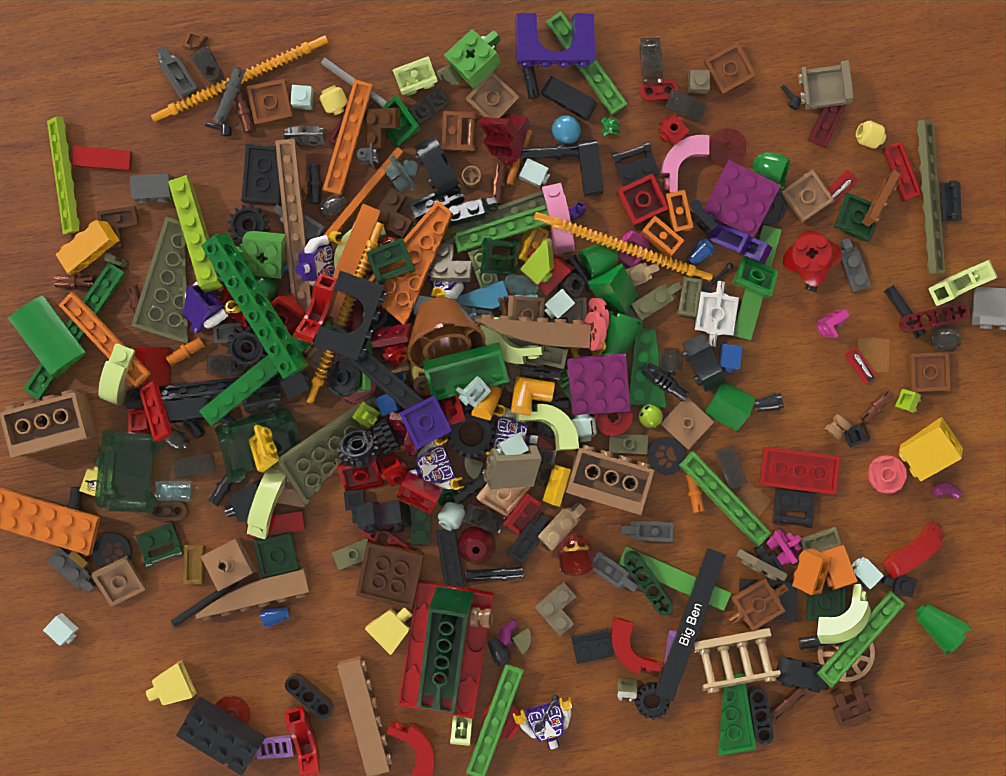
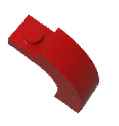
(319, 308)
(915, 552)
(620, 639)
(305, 741)
(421, 744)

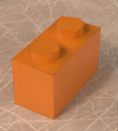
(678, 212)
(661, 236)
(840, 570)
(811, 571)

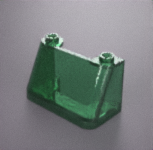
(235, 435)
(126, 471)

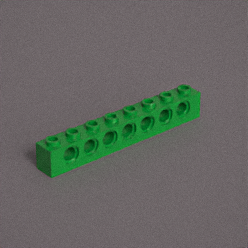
(254, 305)

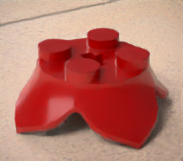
(812, 270)

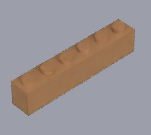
(364, 716)

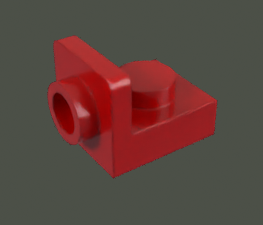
(138, 421)

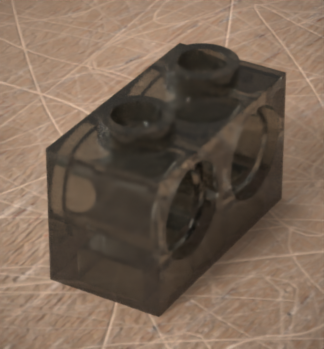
(651, 60)

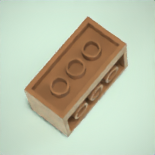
(47, 423)
(614, 491)

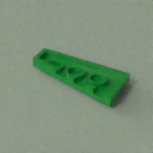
(640, 388)
(736, 725)

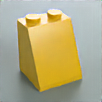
(931, 450)

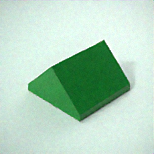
(408, 125)
(755, 277)
(615, 289)
(730, 406)

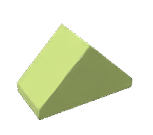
(461, 731)

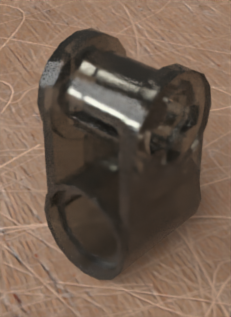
(206, 64)

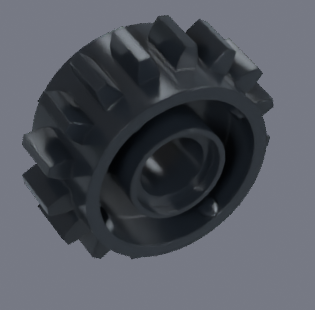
(244, 215)
(239, 352)
(358, 448)

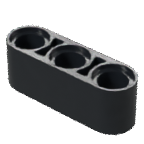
(569, 98)
(590, 168)
(185, 410)
(313, 704)
(765, 722)

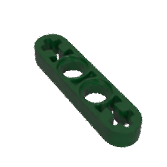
(647, 583)

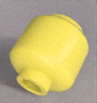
(333, 100)
(870, 134)

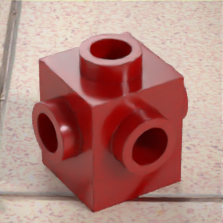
(677, 125)
(395, 353)
(393, 469)

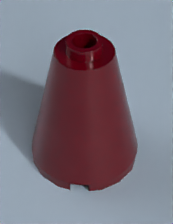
(477, 537)

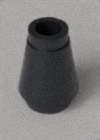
(770, 403)
(498, 652)

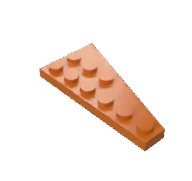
(422, 246)

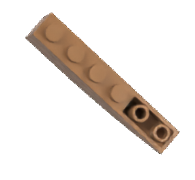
(540, 332)
(260, 593)

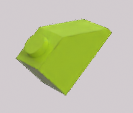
(540, 263)

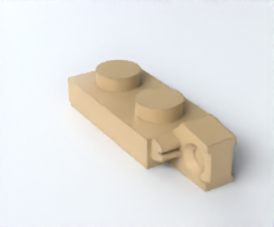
(641, 273)
(561, 525)

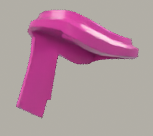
(633, 236)

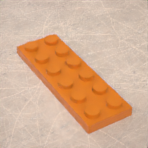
(48, 521)

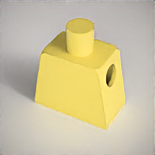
(390, 628)
(172, 685)

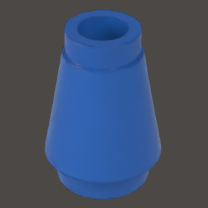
(701, 251)
(273, 616)

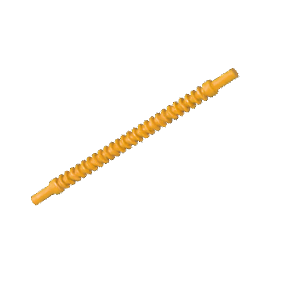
(264, 67)
(556, 223)
(318, 379)

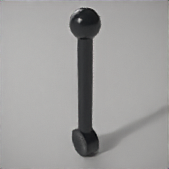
(706, 288)
(538, 726)

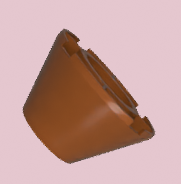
(442, 330)

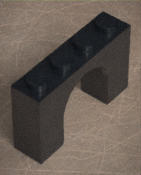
(354, 344)

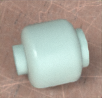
(585, 427)
(451, 515)

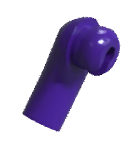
(577, 211)

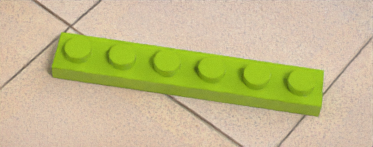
(63, 176)

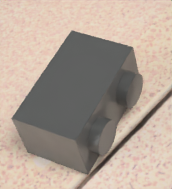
(150, 188)

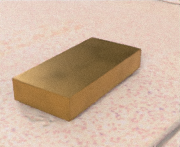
(193, 565)

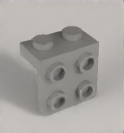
(989, 307)

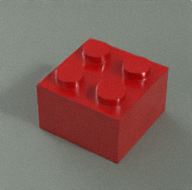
(642, 200)

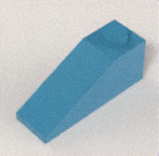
(484, 297)

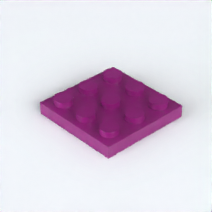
(742, 198)
(599, 384)

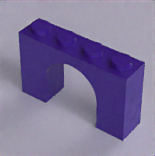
(531, 52)

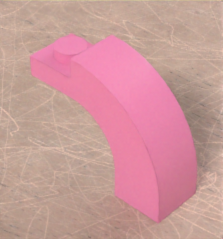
(687, 148)
(557, 206)

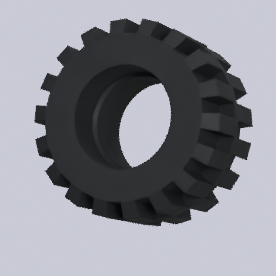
(472, 450)

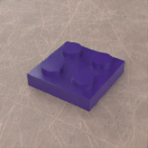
(425, 422)

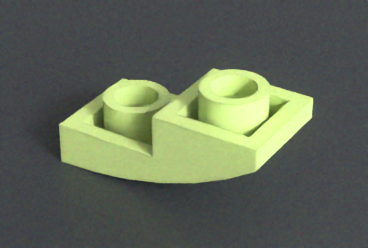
(484, 279)

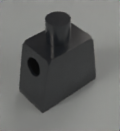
(242, 502)

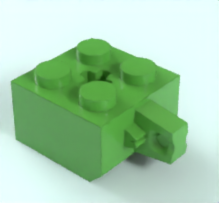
(474, 57)
(264, 253)

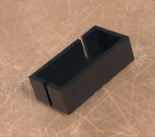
(220, 735)

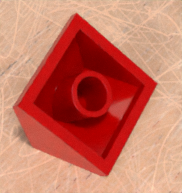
(288, 311)
(156, 363)
(360, 477)
(419, 493)

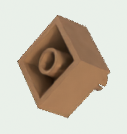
(228, 564)

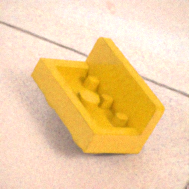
(263, 448)
(556, 485)

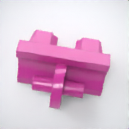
(789, 553)

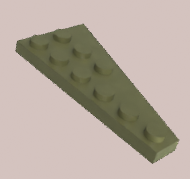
(164, 290)
(317, 456)

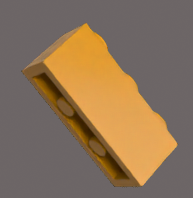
(87, 246)

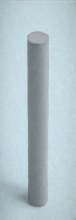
(350, 80)

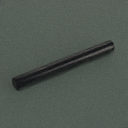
(201, 604)

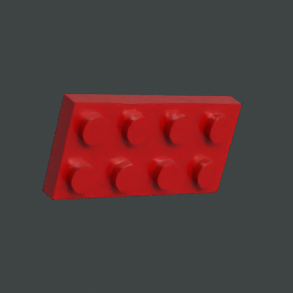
(799, 470)

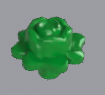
(610, 126)

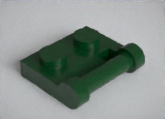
(388, 255)
(500, 263)
(157, 538)

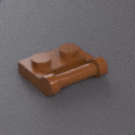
(453, 131)

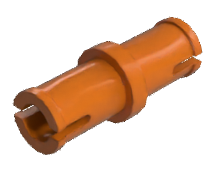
(185, 351)
(695, 495)

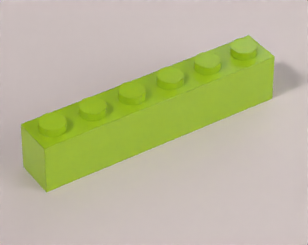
(194, 232)

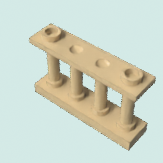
(723, 645)

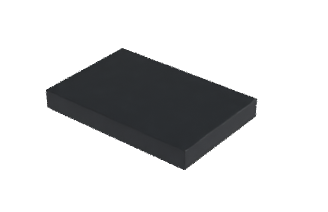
(261, 175)
(787, 599)

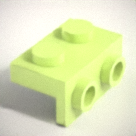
(415, 76)

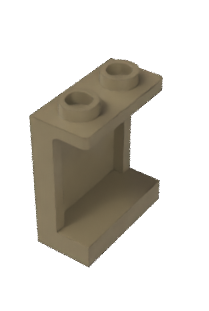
(826, 86)
(512, 470)

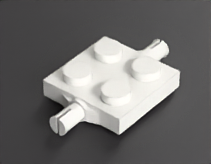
(716, 313)

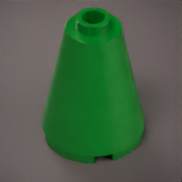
(620, 333)
(942, 627)

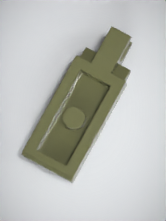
(654, 300)

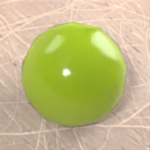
(650, 416)

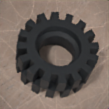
(386, 436)
(647, 711)

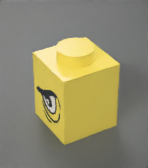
(89, 482)

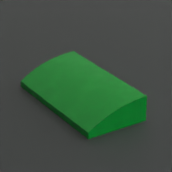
(47, 336)
(461, 368)

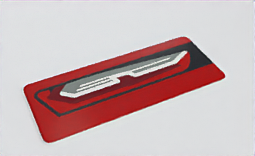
(842, 185)
(860, 365)

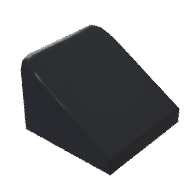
(857, 435)

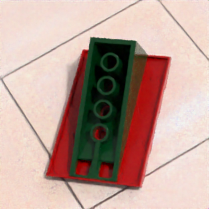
(444, 650)

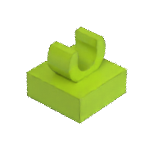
(908, 401)
(366, 415)

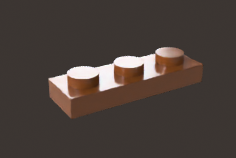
(882, 198)

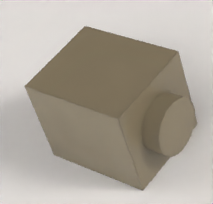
(698, 82)

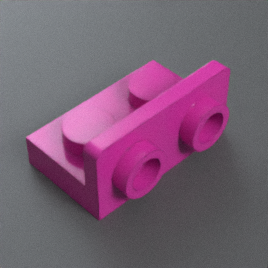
(827, 323)

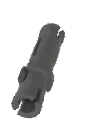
(231, 90)

